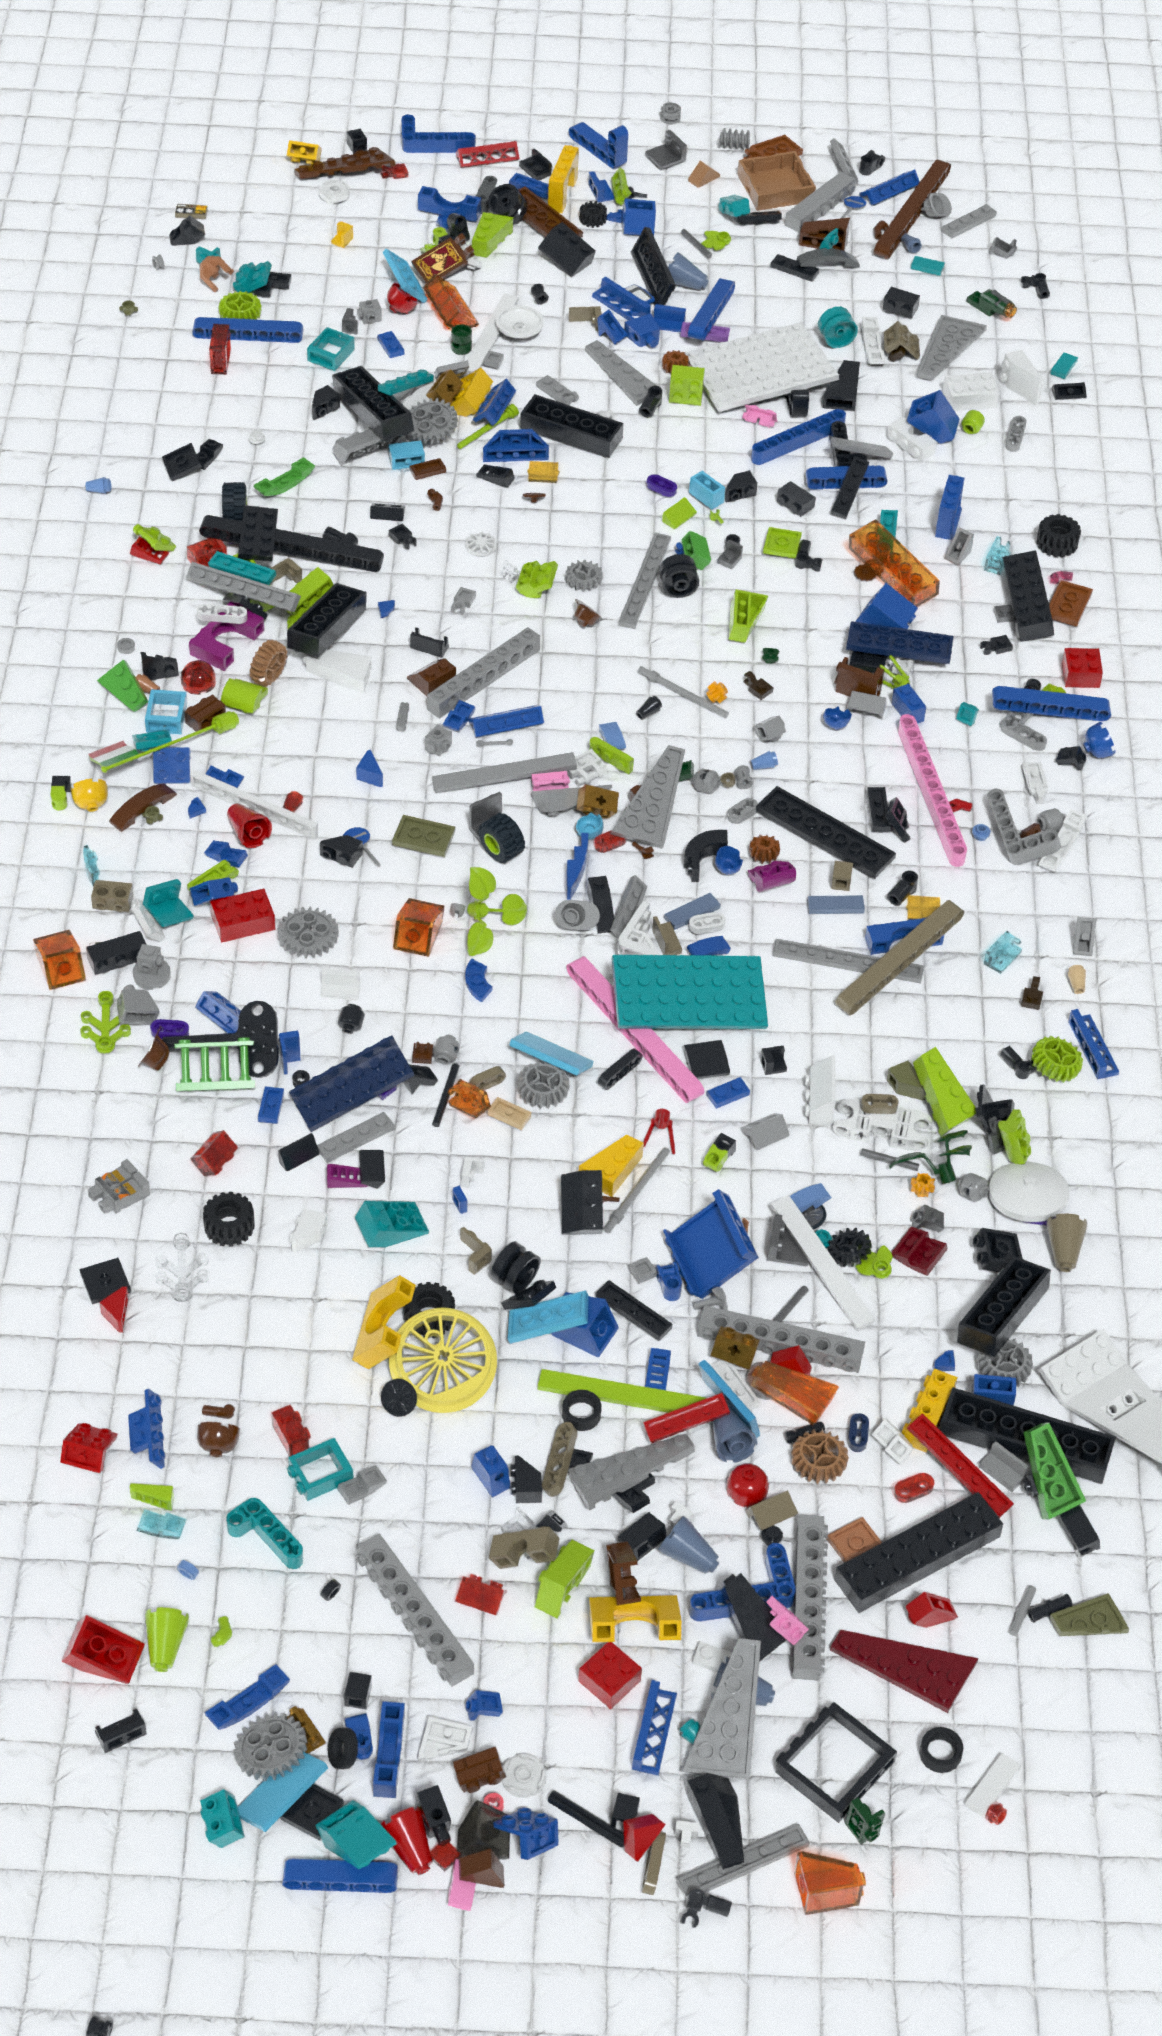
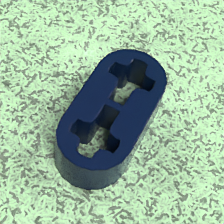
(862, 1433)

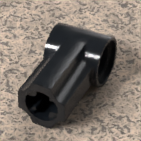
(651, 402)
(333, 534)
(904, 888)

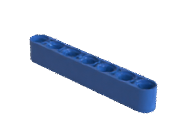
(711, 309)
(251, 329)
(795, 437)
(1051, 703)

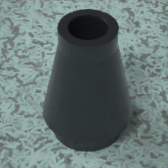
(650, 706)

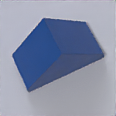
(369, 770)

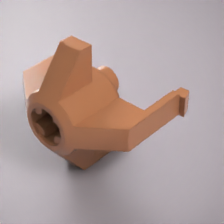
(209, 268)

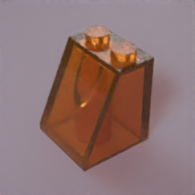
(418, 926)
(59, 959)
(827, 1883)

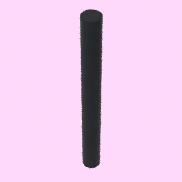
(445, 1096)

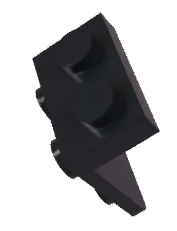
(988, 1109)

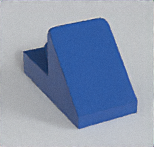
(610, 325)

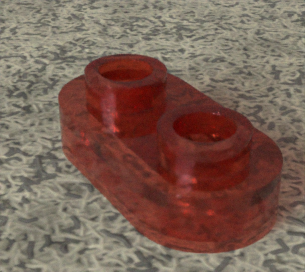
(912, 1487)

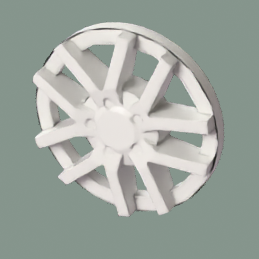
(479, 543)

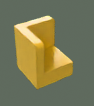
(344, 234)

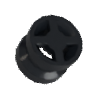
(99, 2027)

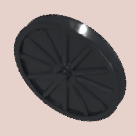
(398, 1397)

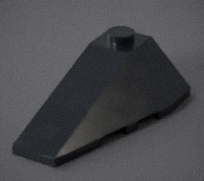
(719, 1816)

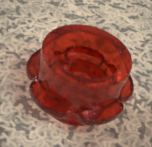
(996, 1813)

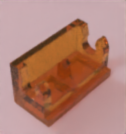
(469, 1099)

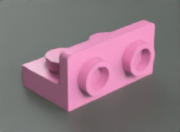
(786, 1622)

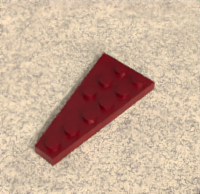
(919, 1670)

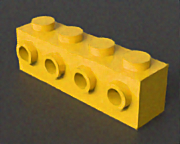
(931, 1403)

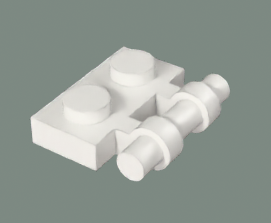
(587, 761)

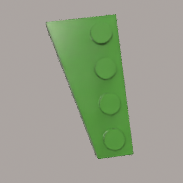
(1051, 1472)

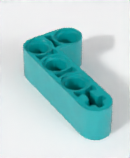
(276, 1531)

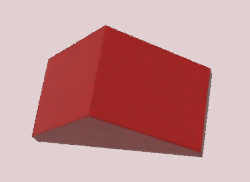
(115, 1307)
(793, 1359)
(640, 1834)

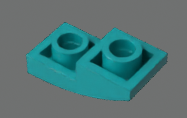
(830, 240)

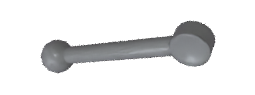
(480, 743)

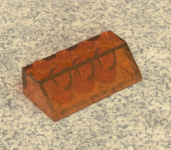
(449, 303)

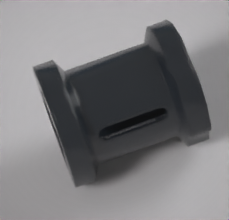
(538, 291)

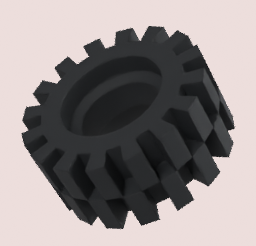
(593, 214)

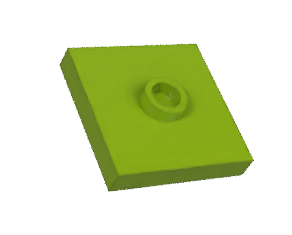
(782, 542)

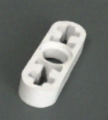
(227, 618)

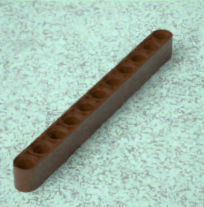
(911, 209)

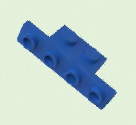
(146, 1429)

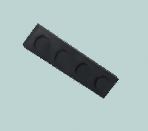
(850, 487)
(634, 1310)

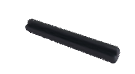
(586, 1818)

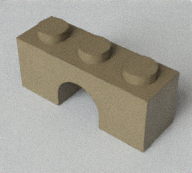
(538, 1543)

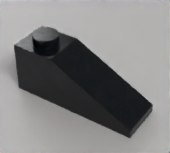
(600, 895)

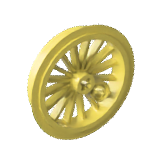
(463, 1394)

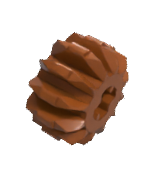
(674, 358)
(764, 848)

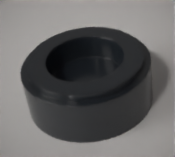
(330, 1590)

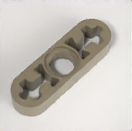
(653, 1864)

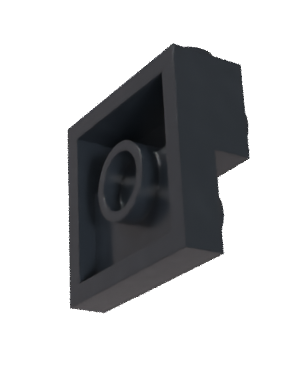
(995, 1248)

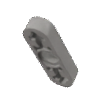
(1016, 429)

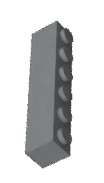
(820, 201)

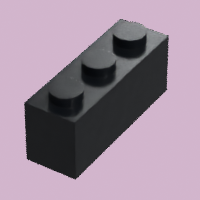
(115, 952)

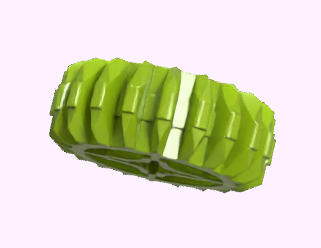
(240, 306)
(1057, 1059)

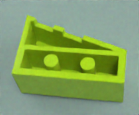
(311, 590)
(744, 613)

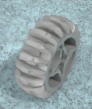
(541, 1090)
(1006, 1364)

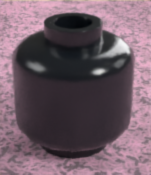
(351, 1018)

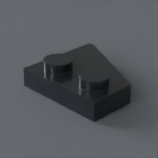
(158, 666)
(897, 817)
(530, 1296)

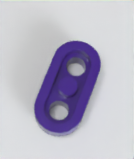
(661, 485)
(169, 1028)

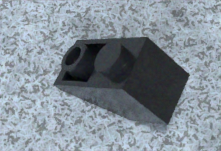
(187, 233)
(324, 402)
(741, 486)
(342, 849)
(527, 1482)

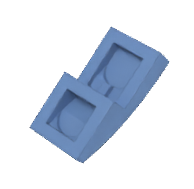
(612, 735)
(812, 1195)

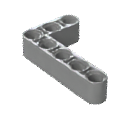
(1019, 849)

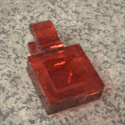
(397, 172)

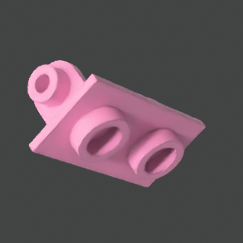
(766, 417)
(550, 781)

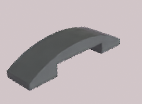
(810, 258)

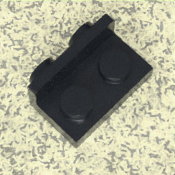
(536, 166)

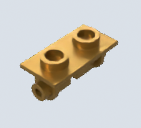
(314, 1738)

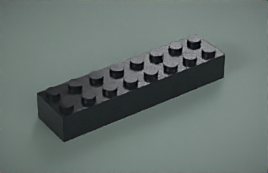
(378, 410)
(986, 1420)
(918, 1552)

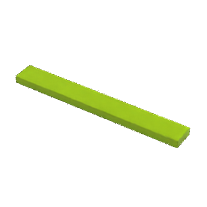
(616, 1392)

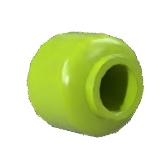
(973, 422)

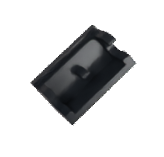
(428, 644)
(1080, 1530)
(644, 1535)
(121, 1732)

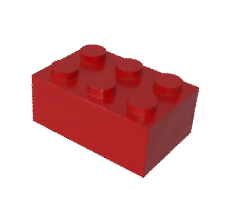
(242, 915)

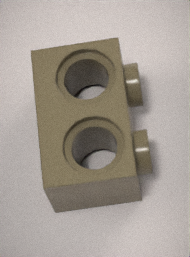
(112, 896)

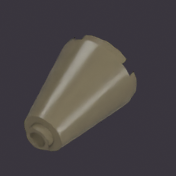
(1066, 1239)

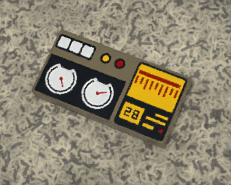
(195, 211)

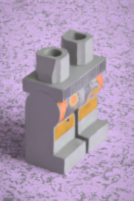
(119, 1188)

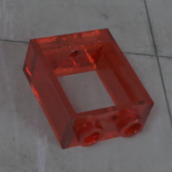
(220, 349)

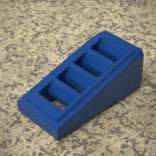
(661, 1358)

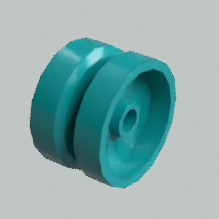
(837, 327)

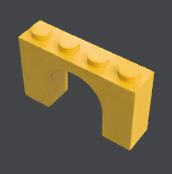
(563, 175)
(376, 1339)
(658, 1610)

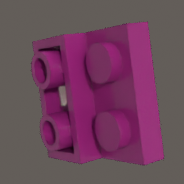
(772, 875)

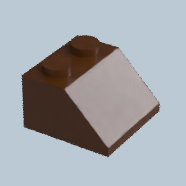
(432, 675)

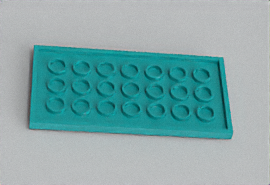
(689, 992)

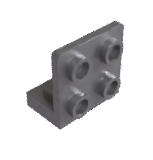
(670, 153)
(483, 810)
(783, 1246)

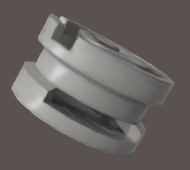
(670, 113)

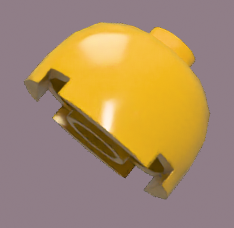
(89, 794)

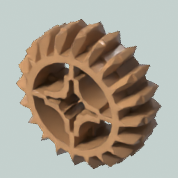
(268, 663)
(827, 1465)

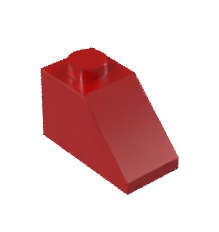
(930, 1610)

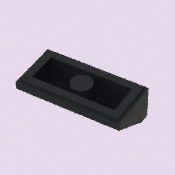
(1069, 391)
(387, 512)
(298, 1152)
(372, 1167)
(553, 1521)

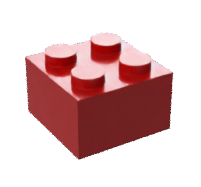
(1082, 667)
(610, 1674)

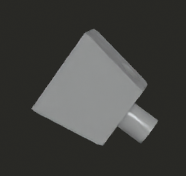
(136, 1006)

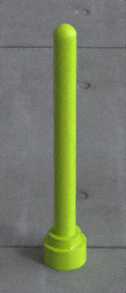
(510, 412)

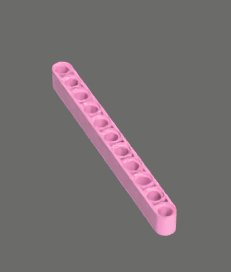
(932, 790)
(644, 1040)

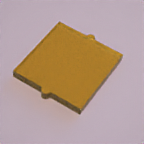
(543, 472)
(921, 906)

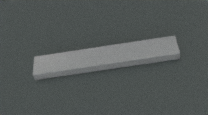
(755, 1857)

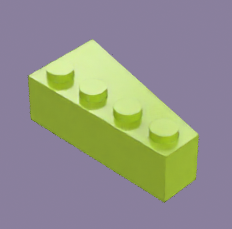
(943, 1091)

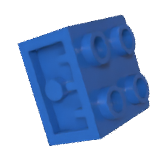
(171, 765)
(536, 1831)

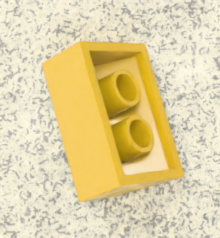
(472, 392)

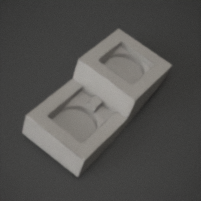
(363, 1485)

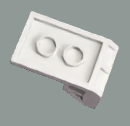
(634, 937)

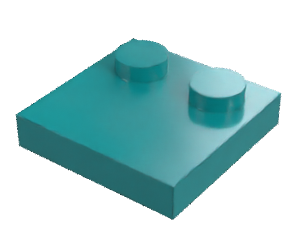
(151, 739)

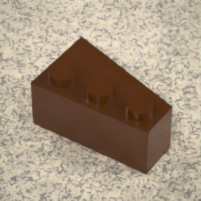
(814, 232)

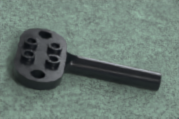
(260, 1029)

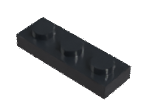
(759, 217)
(792, 267)
(877, 808)

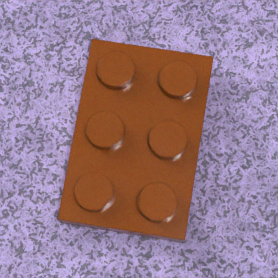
(1069, 602)

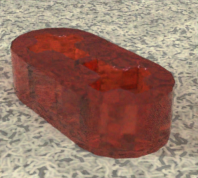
(607, 842)

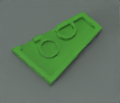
(124, 685)

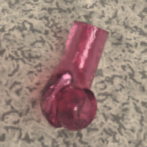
(1064, 575)

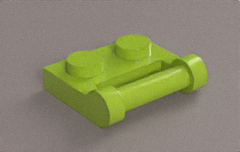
(155, 538)

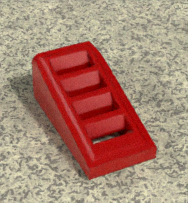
(143, 550)

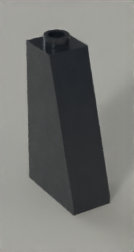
(843, 392)
(751, 1614)

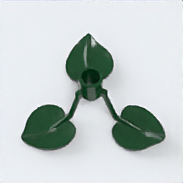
(945, 1169)

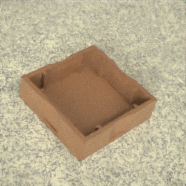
(775, 180)

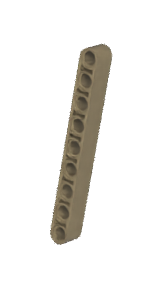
(899, 957)

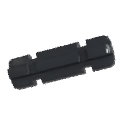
(792, 1435)

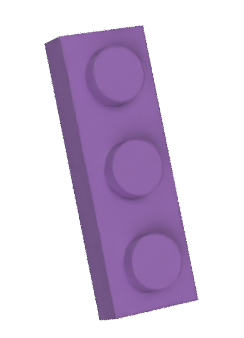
(717, 333)

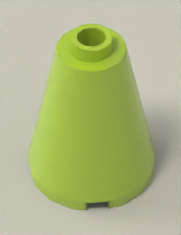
(164, 1636)

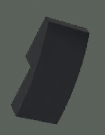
(208, 452)

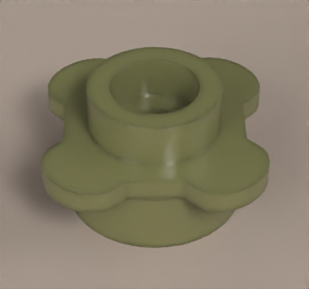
(128, 307)
(152, 814)

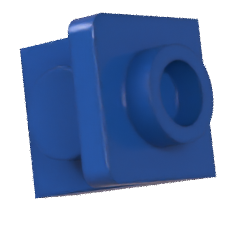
(484, 1703)

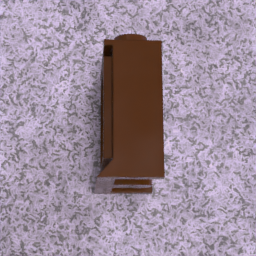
(620, 1559)

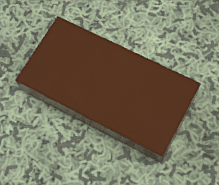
(427, 469)

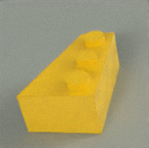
(615, 1162)

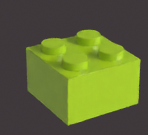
(686, 385)

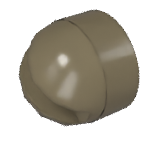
(728, 775)

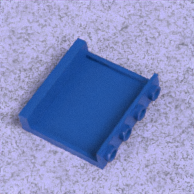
(711, 1246)

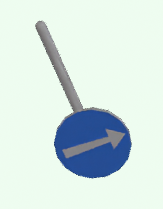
(854, 202)
(363, 835)

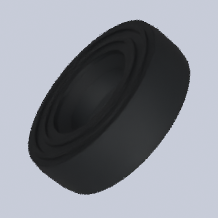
(337, 1738)

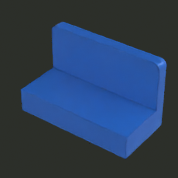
(599, 188)
(669, 317)
(289, 1048)

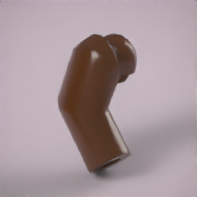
(881, 225)
(436, 498)
(221, 1412)

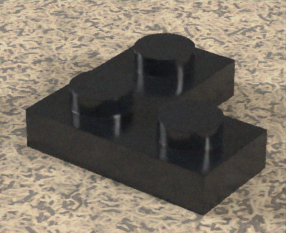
(277, 280)
(244, 601)
(635, 1498)

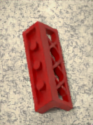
(487, 150)
(686, 1418)

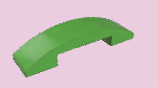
(286, 481)

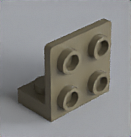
(900, 335)

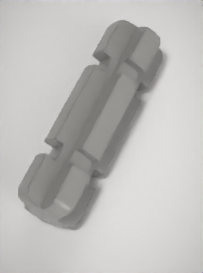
(402, 716)

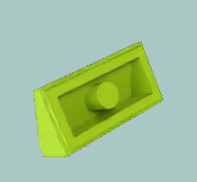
(678, 513)

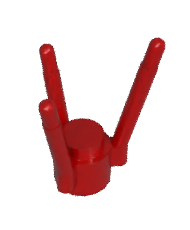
(661, 1121)

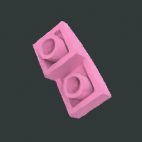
(460, 1892)

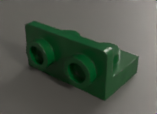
(862, 1823)

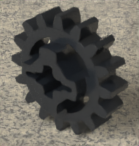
(850, 1247)

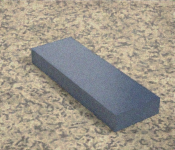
(836, 904)
(682, 914)

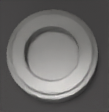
(126, 646)

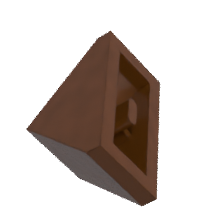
(482, 1869)

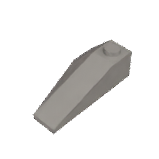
(558, 799)

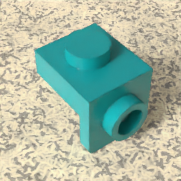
(202, 253)

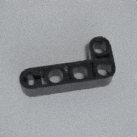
(798, 402)
(841, 457)

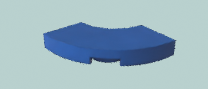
(476, 980)

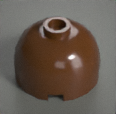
(217, 1438)

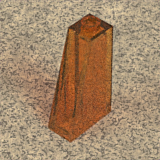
(794, 1390)

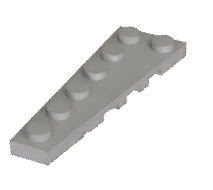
(625, 375)

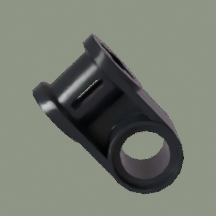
(871, 162)
(457, 228)

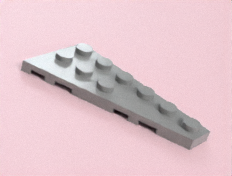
(947, 343)
(651, 808)
(620, 1472)
(727, 1730)

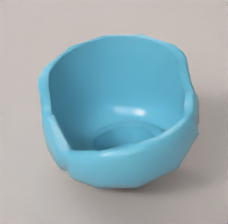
(590, 824)

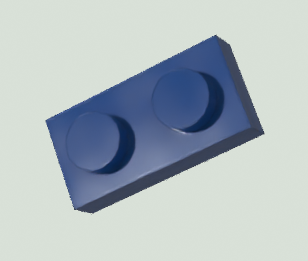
(391, 344)
(728, 1092)
(271, 1105)

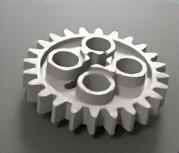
(433, 420)
(308, 932)
(266, 1747)

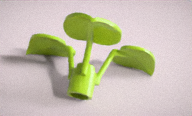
(514, 910)

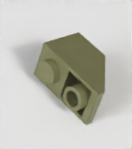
(905, 1081)

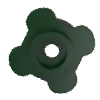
(770, 655)

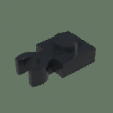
(402, 534)
(999, 644)

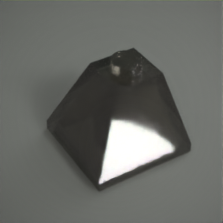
(479, 1834)

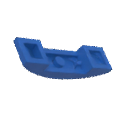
(249, 1700)

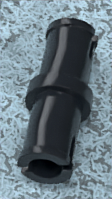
(1049, 1607)

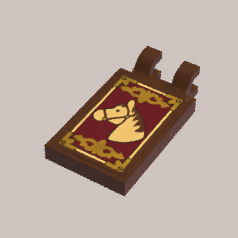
(443, 259)

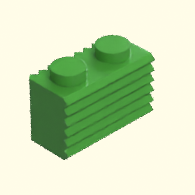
(697, 548)

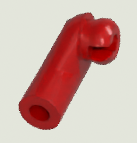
(958, 804)

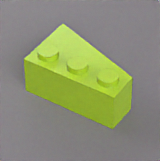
(490, 232)
(562, 1576)

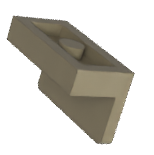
(666, 937)
(773, 1510)

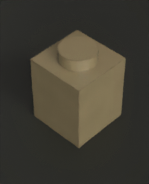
(842, 875)

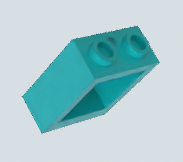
(325, 358)
(326, 1484)

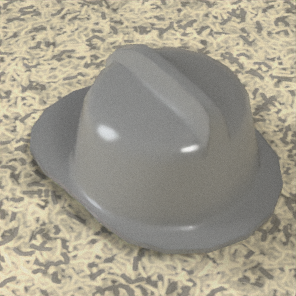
(937, 205)
(577, 915)

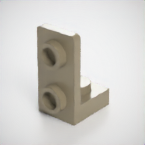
(588, 313)
(289, 568)
(482, 1251)

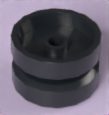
(507, 201)
(679, 576)
(515, 1267)

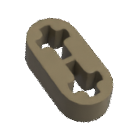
(488, 1078)
(879, 1103)

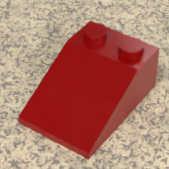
(102, 1651)

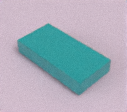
(927, 265)
(1064, 365)

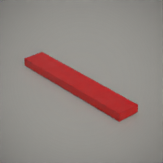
(959, 1464)

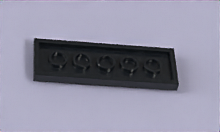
(653, 267)

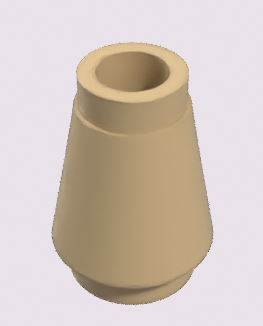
(1077, 977)

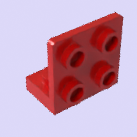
(87, 1447)

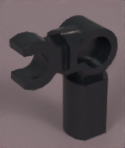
(1039, 281)
(803, 559)
(1023, 1068)
(696, 1899)

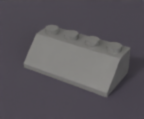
(360, 445)

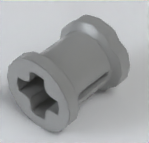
(741, 777)

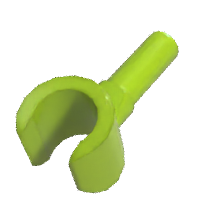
(716, 516)

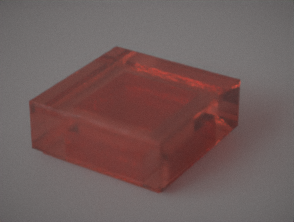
(445, 1856)

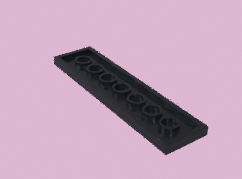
(826, 832)

